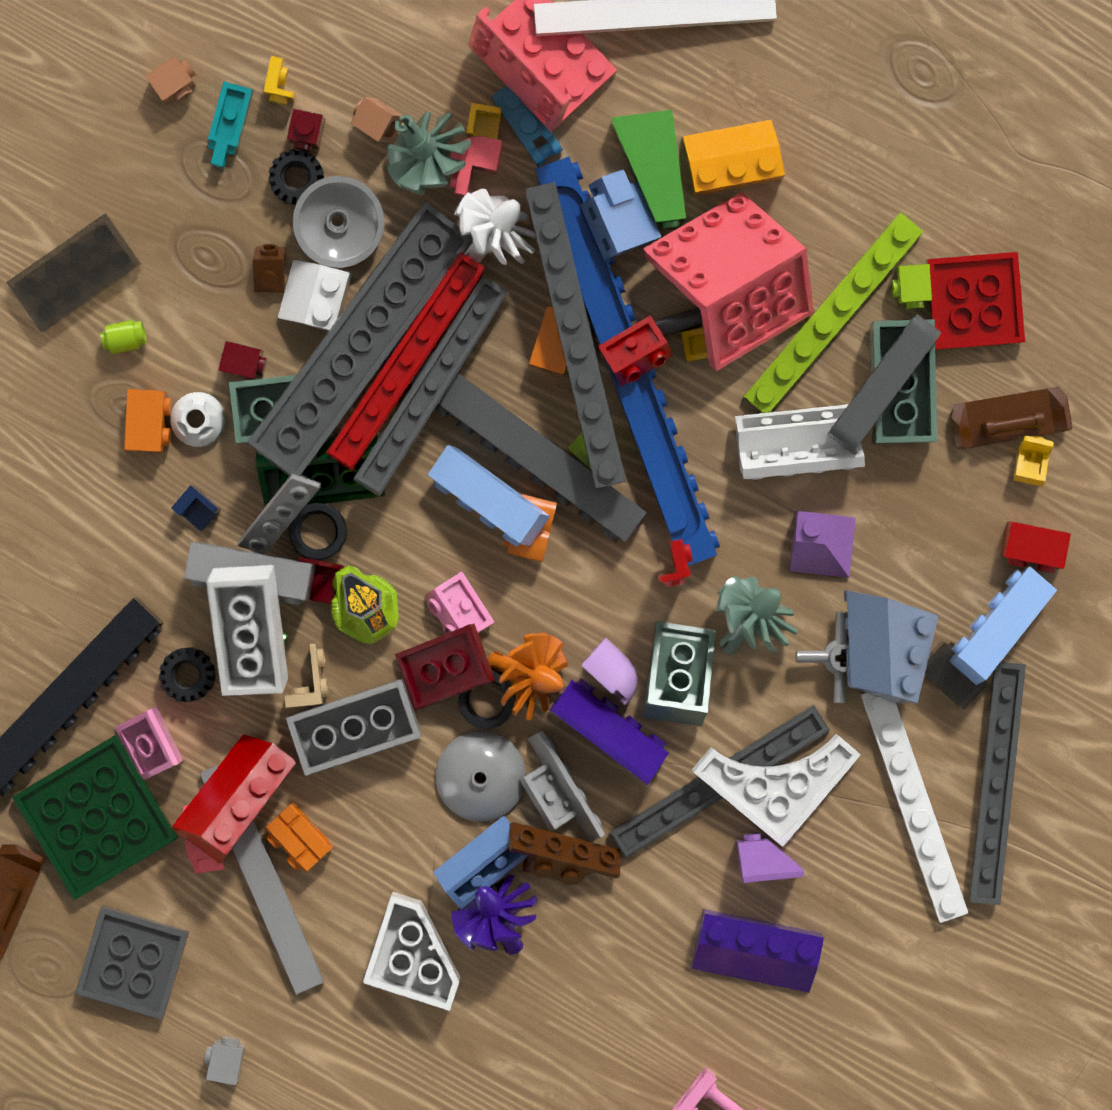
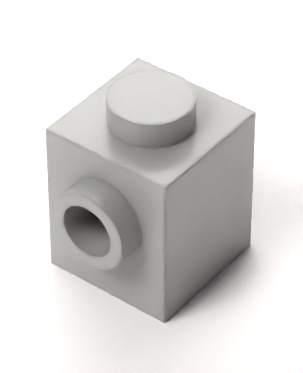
(225, 1060)

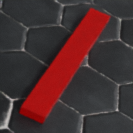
(406, 361)

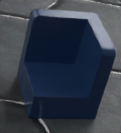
(196, 508)

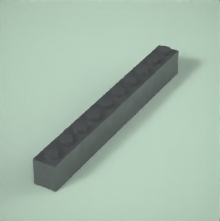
(575, 335)
(538, 455)

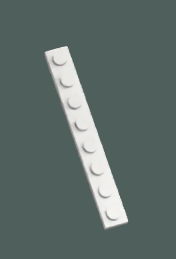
(915, 807)

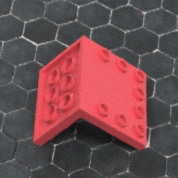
(545, 72)
(740, 274)

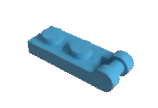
(526, 126)

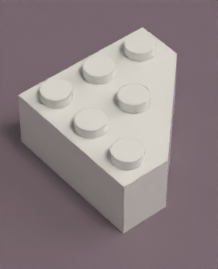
(412, 956)

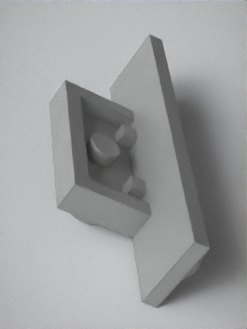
(278, 514)
(555, 791)

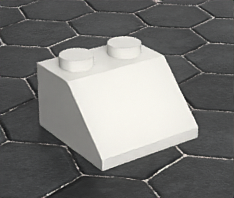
(314, 295)

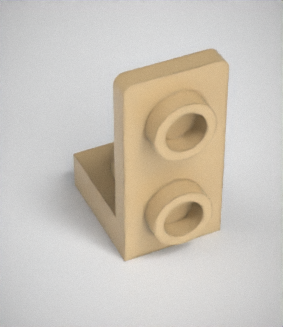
(301, 695)

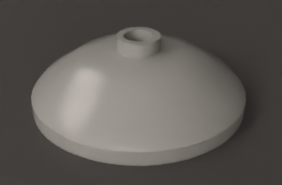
(343, 243)
(486, 754)

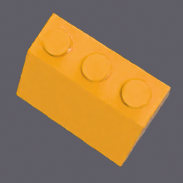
(733, 157)

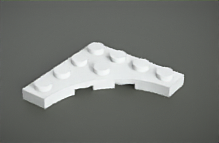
(780, 795)

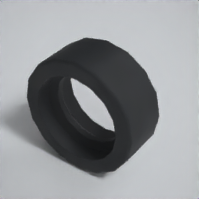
(334, 547)
(482, 722)

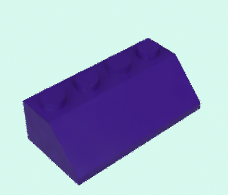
(609, 730)
(757, 950)

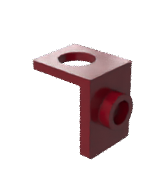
(322, 586)

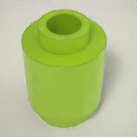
(123, 336)

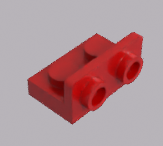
(636, 351)

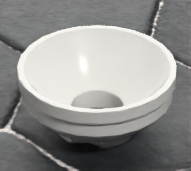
(212, 426)

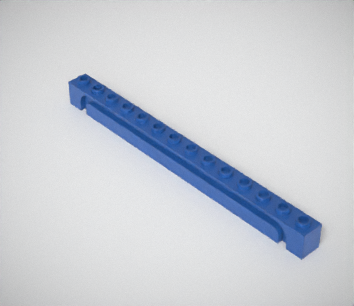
(639, 399)

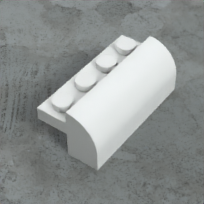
(792, 443)

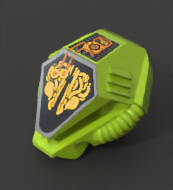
(363, 605)

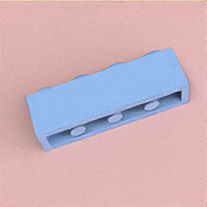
(488, 496)
(1002, 625)

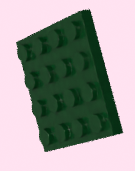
(95, 817)

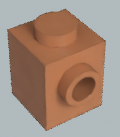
(172, 80)
(376, 119)

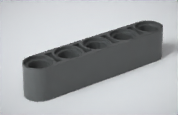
(884, 383)

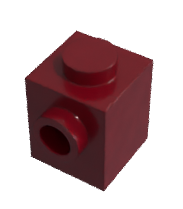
(305, 130)

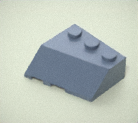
(887, 646)

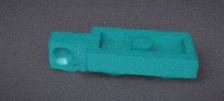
(228, 122)

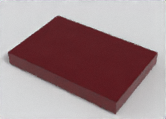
(444, 667)

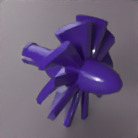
(492, 918)

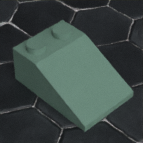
(679, 674)

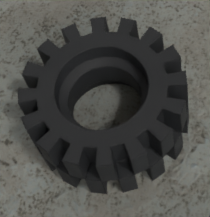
(283, 164)
(169, 680)

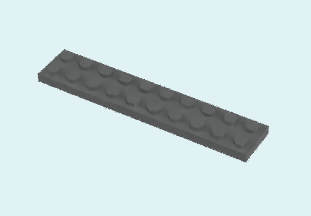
(359, 341)

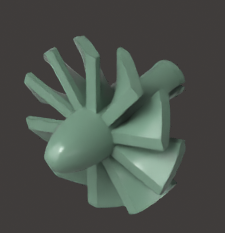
(421, 157)
(752, 612)

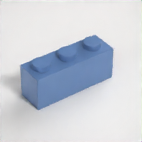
(478, 864)

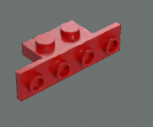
(681, 556)

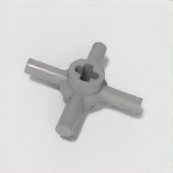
(828, 657)

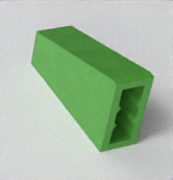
(652, 155)

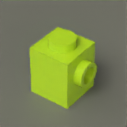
(912, 286)

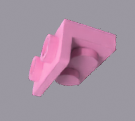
(458, 605)

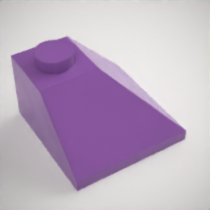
(822, 544)
(764, 861)

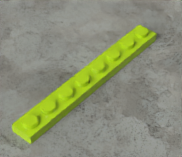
(833, 313)

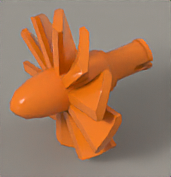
(533, 669)

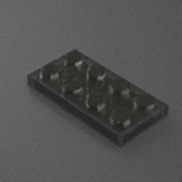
(73, 273)

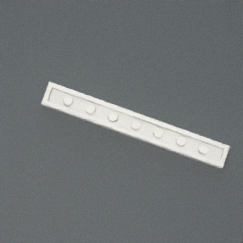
(627, 15)

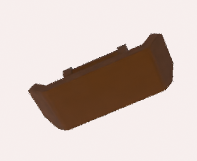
(1010, 417)
(17, 879)

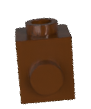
(269, 268)

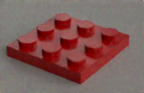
(977, 300)

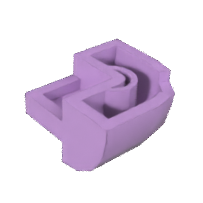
(612, 670)

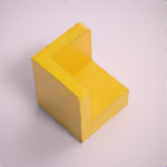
(484, 121)

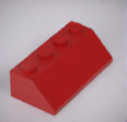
(234, 796)

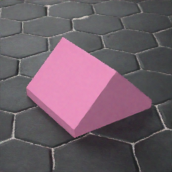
(149, 743)

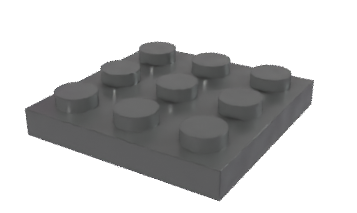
(132, 962)

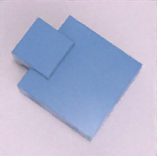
(619, 215)

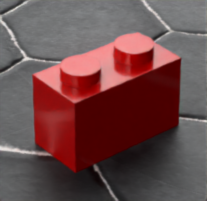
(1036, 546)

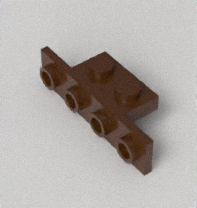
(560, 855)

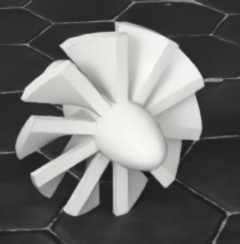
(493, 226)

